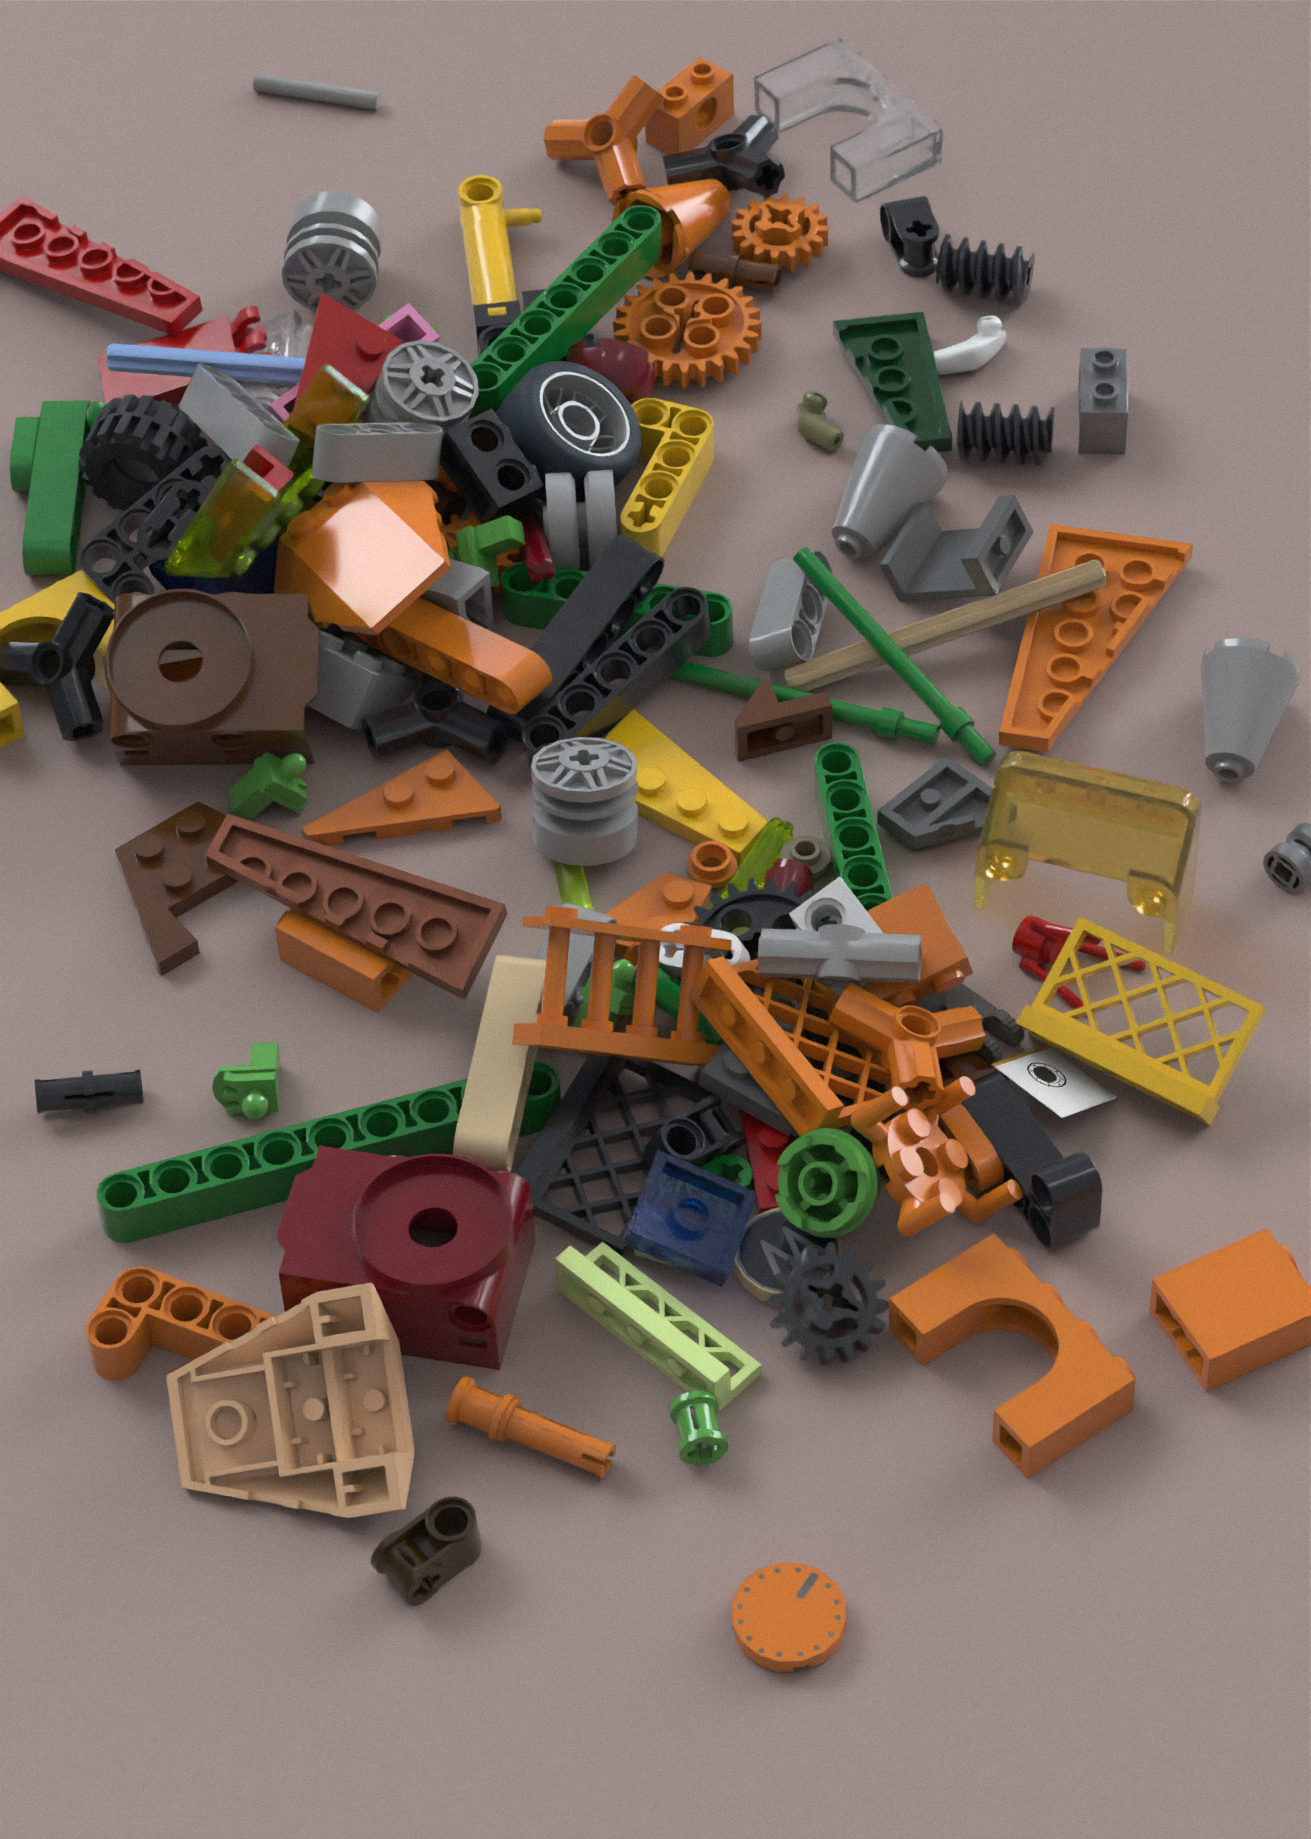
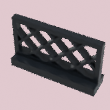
(566, 1132)

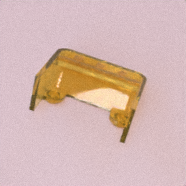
(1092, 825)

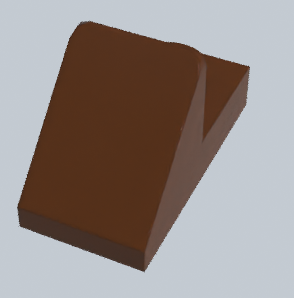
(773, 726)

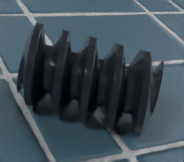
(984, 270)
(1005, 433)

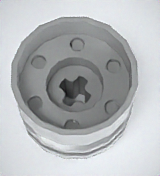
(332, 250)
(423, 386)
(584, 801)

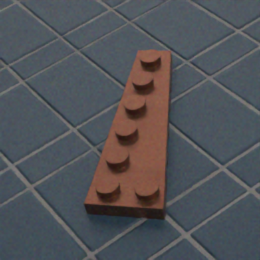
(394, 913)

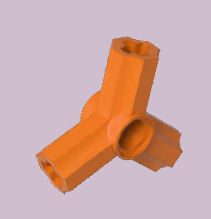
(608, 138)
(909, 1039)

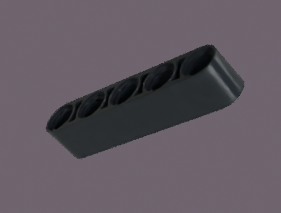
(590, 620)
(624, 661)

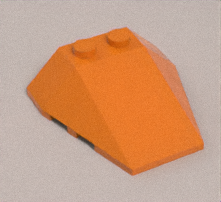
(363, 553)

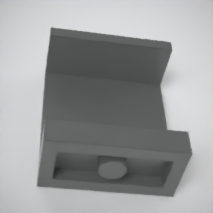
(956, 562)

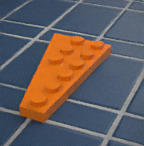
(1079, 639)

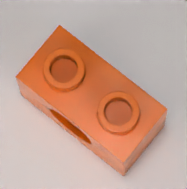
(693, 107)

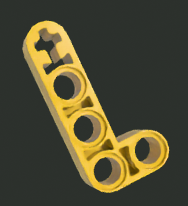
(679, 453)

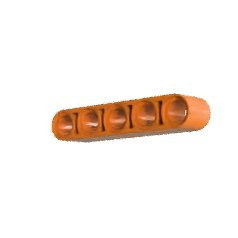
(463, 656)

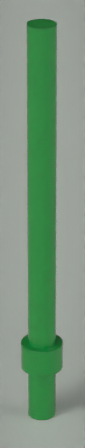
(954, 721)
(887, 722)

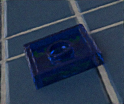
(689, 1218)

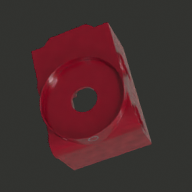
(353, 1226)

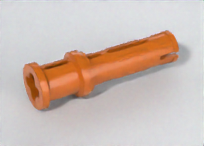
(506, 1419)

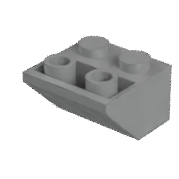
(357, 682)

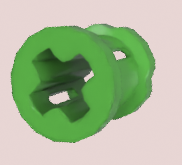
(706, 1408)

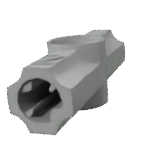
(840, 955)

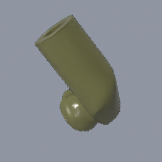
(812, 422)

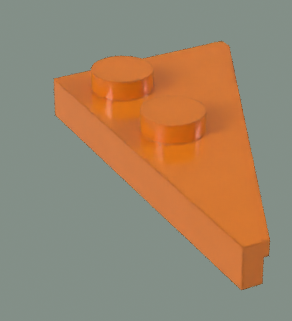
(409, 803)

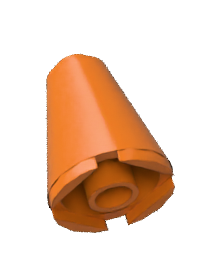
(688, 217)

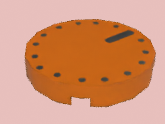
(788, 1617)

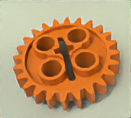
(715, 340)

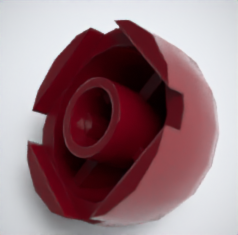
(619, 363)

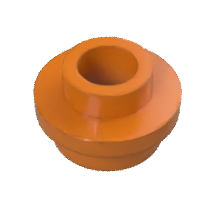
(711, 864)

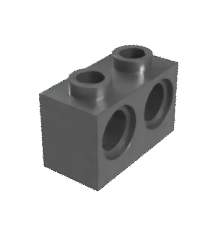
(1102, 401)

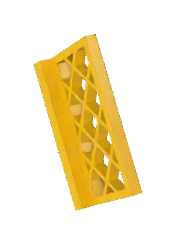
(1121, 1060)

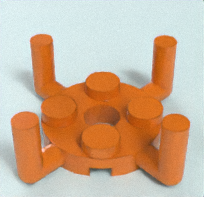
(925, 1163)

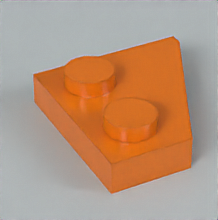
(659, 904)

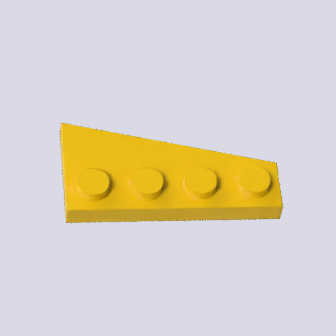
(683, 793)

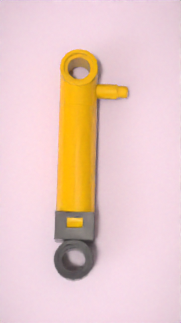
(489, 255)

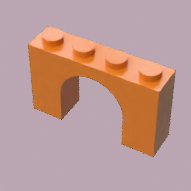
(996, 1291)

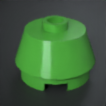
(827, 1183)

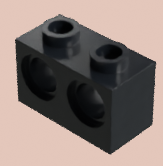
(479, 472)

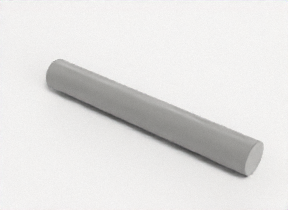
(317, 91)

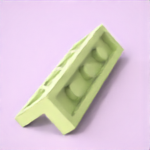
(654, 1334)

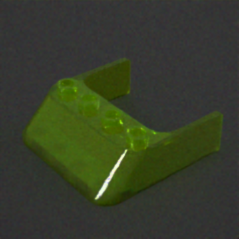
(244, 507)

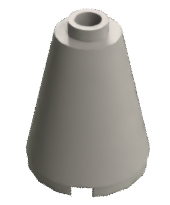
(884, 489)
(1243, 703)

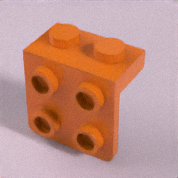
(942, 954)

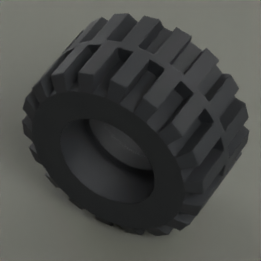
(135, 448)

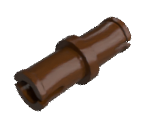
(737, 270)

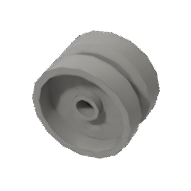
(579, 524)

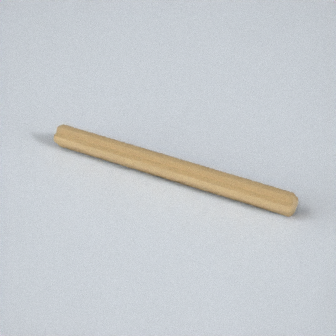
(950, 625)

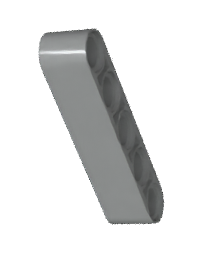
(234, 417)

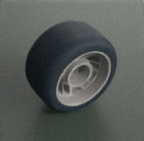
(572, 423)

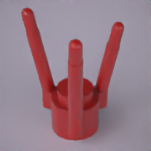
(1042, 943)

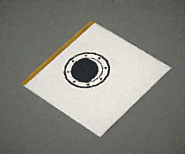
(1054, 1081)

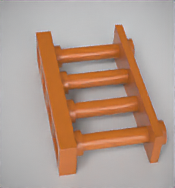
(596, 1032)

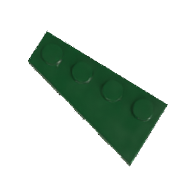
(899, 373)

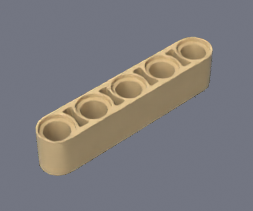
(500, 1071)

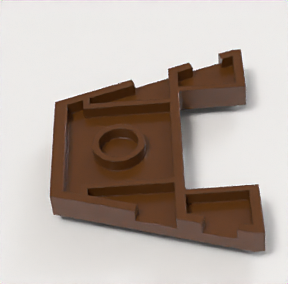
(169, 876)

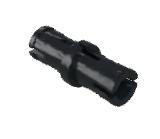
(88, 1091)

